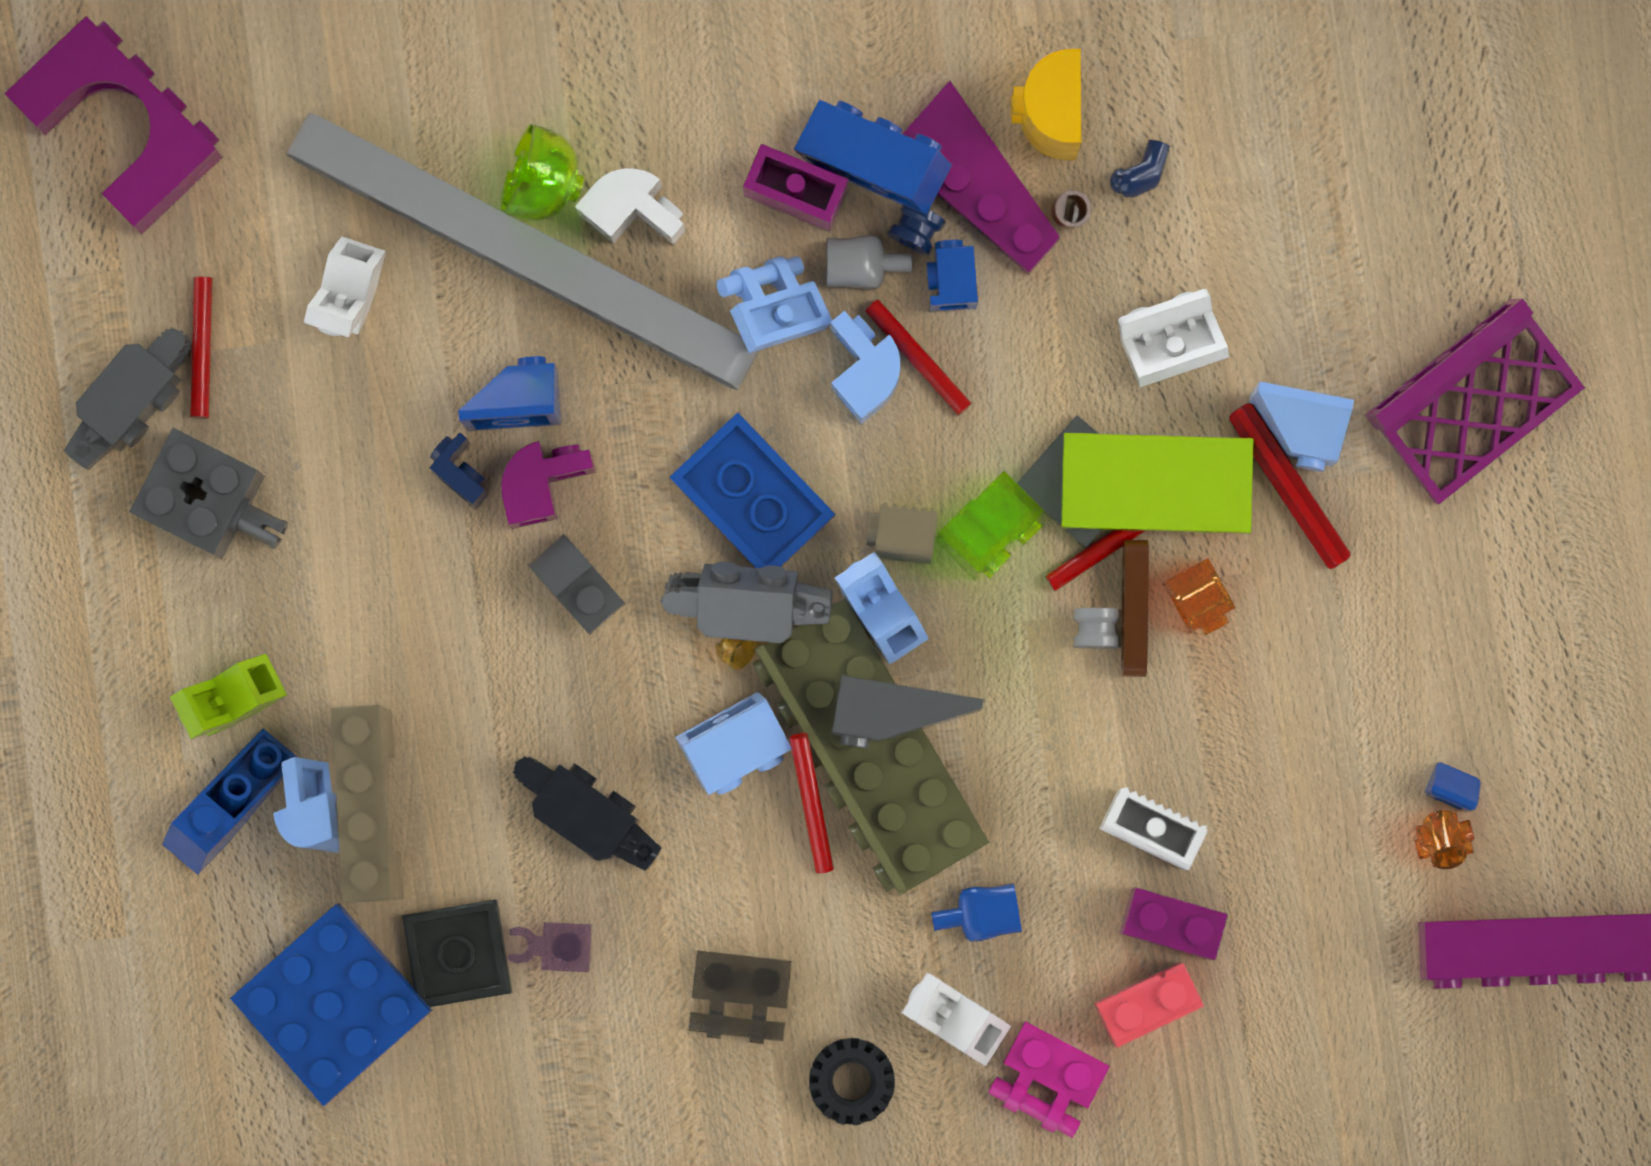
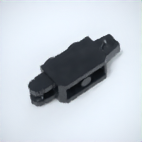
(584, 815)

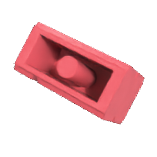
(1148, 1004)

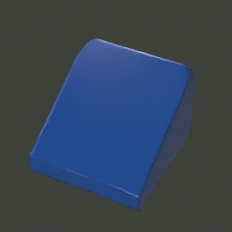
(1454, 787)

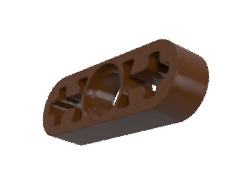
(1134, 608)

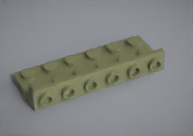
(894, 788)

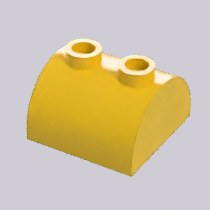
(1051, 105)

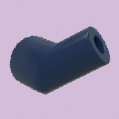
(1142, 176)

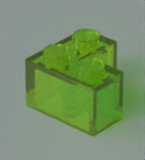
(990, 526)

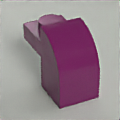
(528, 479)

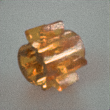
(1444, 839)

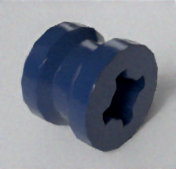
(916, 229)

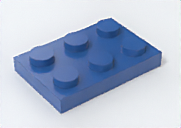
(752, 495)

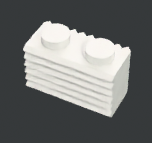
(1153, 828)

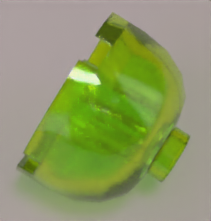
(542, 176)

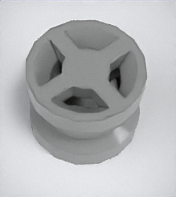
(1097, 628)

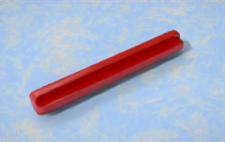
(1290, 487)

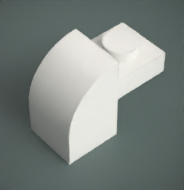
(622, 197)
(346, 288)
(956, 1019)

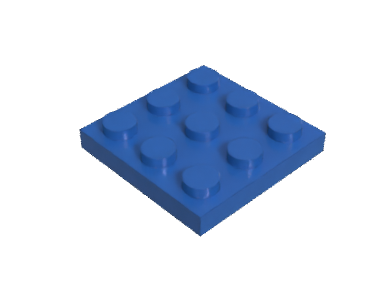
(331, 1004)

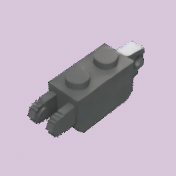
(126, 396)
(746, 601)

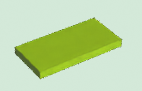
(1157, 483)

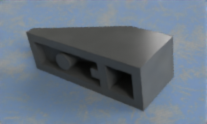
(884, 710)

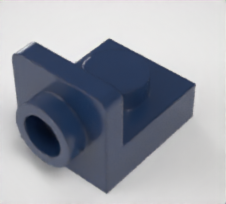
(462, 479)

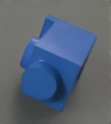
(953, 277)

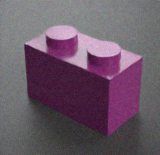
(795, 187)
(1173, 923)

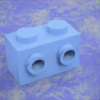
(734, 744)

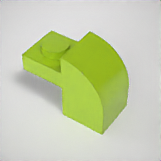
(228, 697)

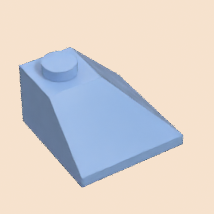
(1304, 423)

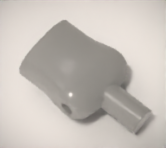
(861, 262)

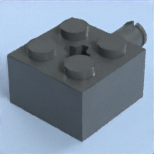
(228, 502)

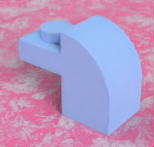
(874, 376)
(881, 608)
(310, 806)

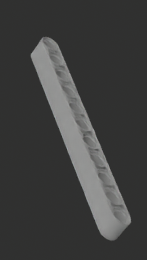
(522, 251)

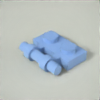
(778, 316)

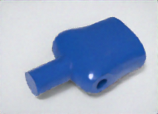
(982, 913)

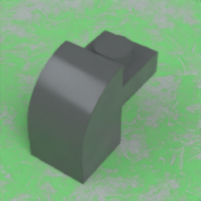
(576, 584)

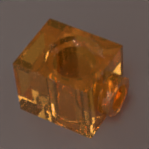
(1200, 598)

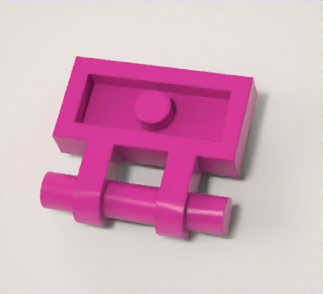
(1056, 1066)

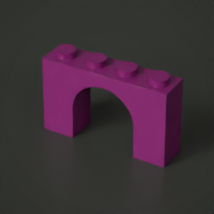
(91, 63)

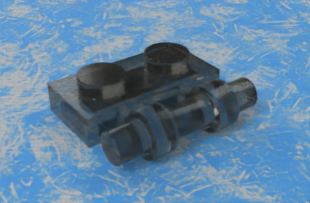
(743, 981)

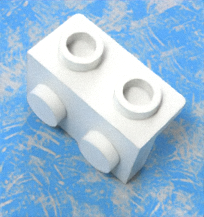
(1172, 337)

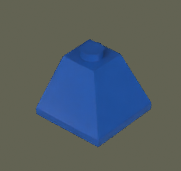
(516, 398)

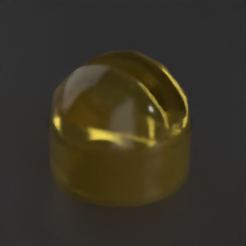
(735, 652)

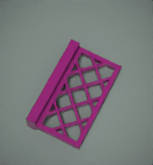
(1450, 368)

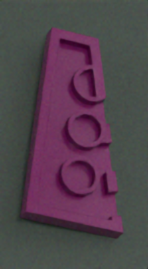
(983, 183)

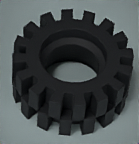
(851, 1111)

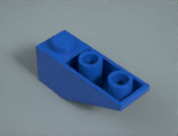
(227, 802)

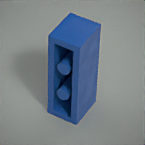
(874, 155)

